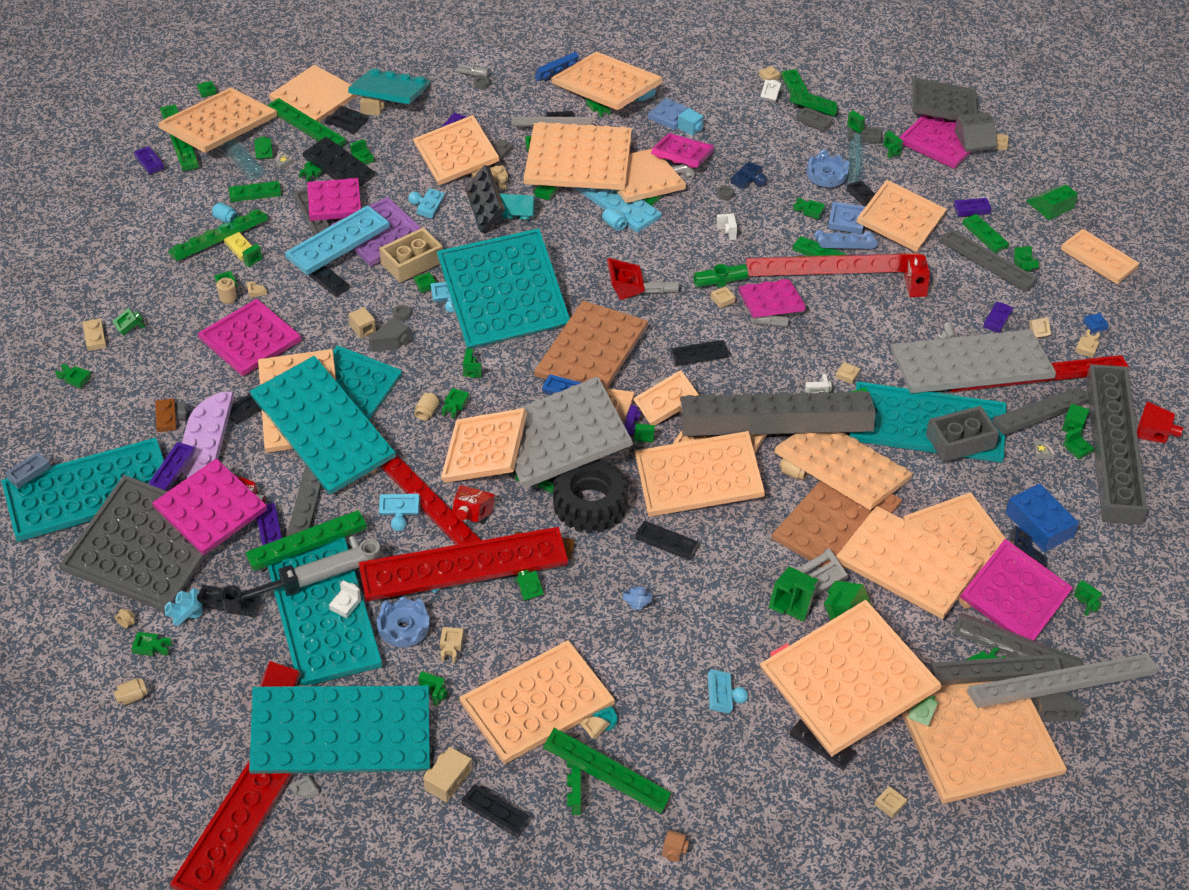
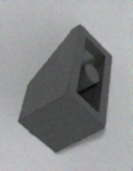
(390, 336)
(1058, 707)

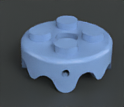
(824, 163)
(403, 611)

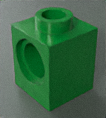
(1075, 418)

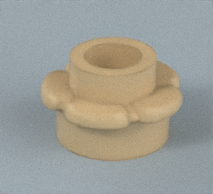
(125, 618)

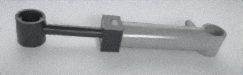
(294, 578)

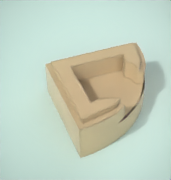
(255, 290)
(594, 726)

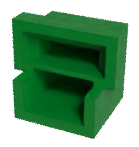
(793, 593)
(844, 597)

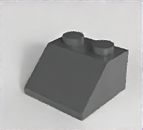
(976, 131)

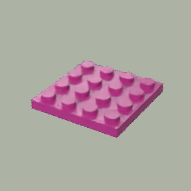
(936, 140)
(248, 336)
(209, 506)
(1016, 591)

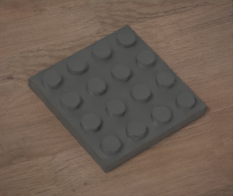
(942, 99)

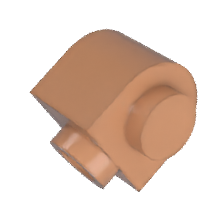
(674, 846)

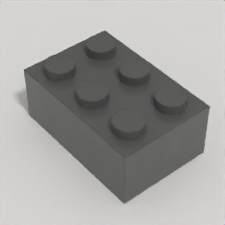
(962, 433)

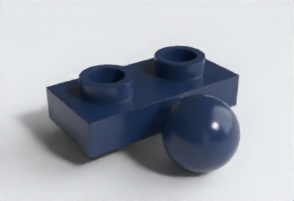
(747, 174)

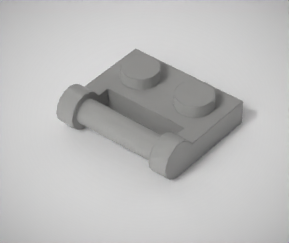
(826, 574)

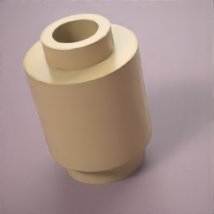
(226, 290)
(426, 406)
(792, 470)
(130, 691)

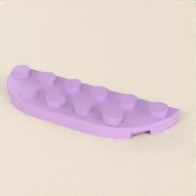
(206, 430)

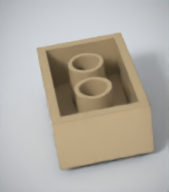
(410, 254)

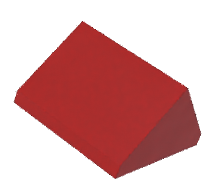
(625, 278)
(279, 676)

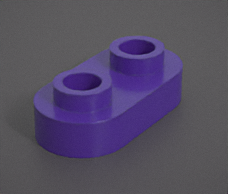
(633, 415)

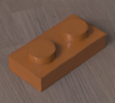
(165, 415)

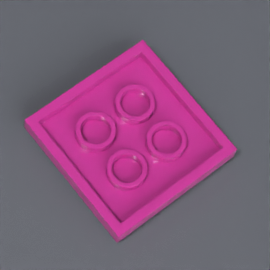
(682, 150)
(333, 198)
(771, 298)

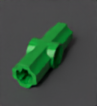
(720, 275)

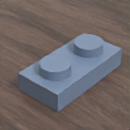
(27, 469)

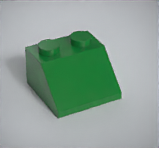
(1054, 201)

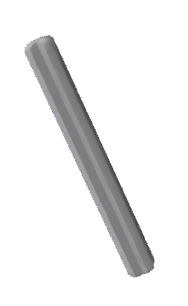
(529, 121)

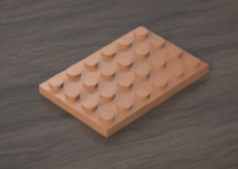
(592, 345)
(825, 521)

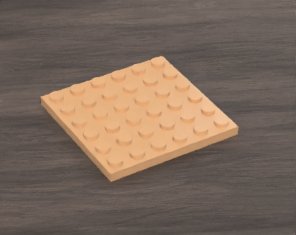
(578, 156)
(849, 677)
(983, 748)

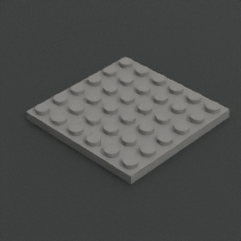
(568, 432)

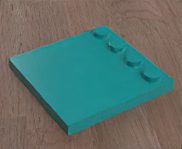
(389, 86)
(364, 379)

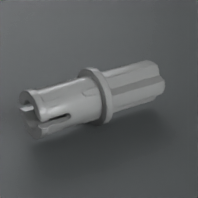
(473, 70)
(661, 287)
(771, 320)

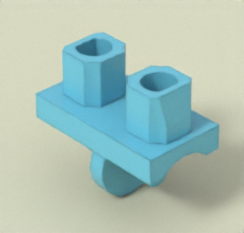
(185, 607)

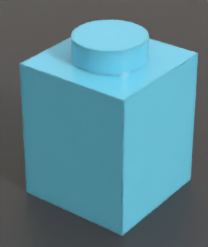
(690, 121)

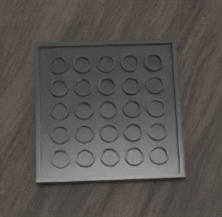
(134, 548)

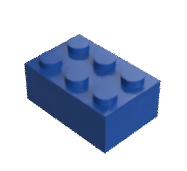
(1042, 517)

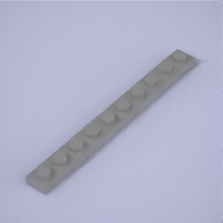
(1062, 680)

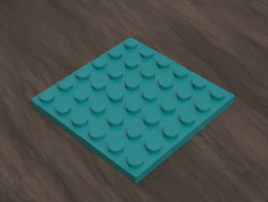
(503, 288)

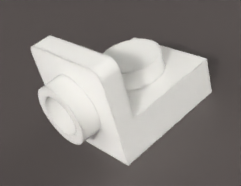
(771, 90)
(728, 223)
(816, 387)
(346, 600)

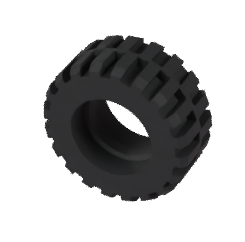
(591, 514)

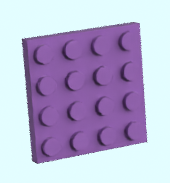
(399, 227)

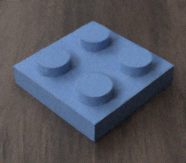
(667, 113)
(844, 217)

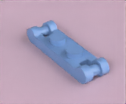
(842, 240)

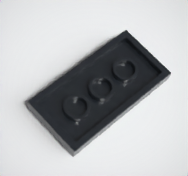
(337, 162)
(484, 199)

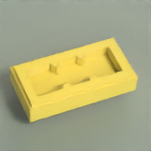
(237, 244)

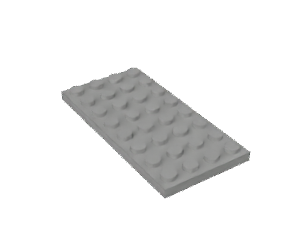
(972, 361)

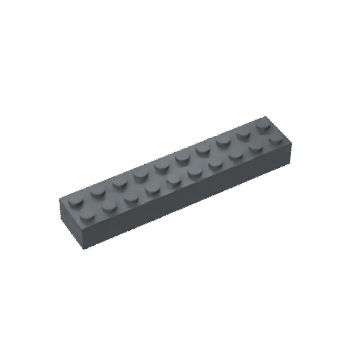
(777, 413)
(1115, 445)

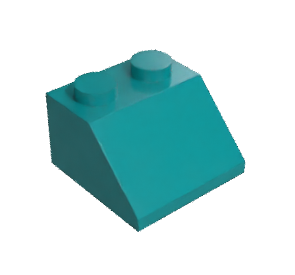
(518, 206)

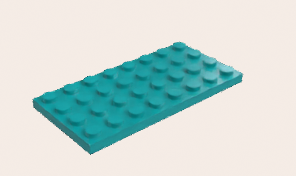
(904, 418)
(322, 424)
(77, 488)
(318, 639)
(339, 729)

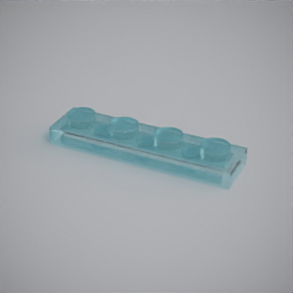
(854, 158)
(242, 159)

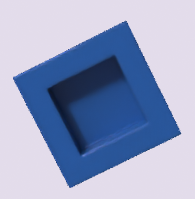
(1095, 322)

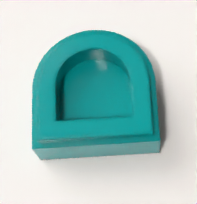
(609, 715)

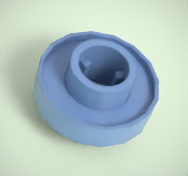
(637, 597)

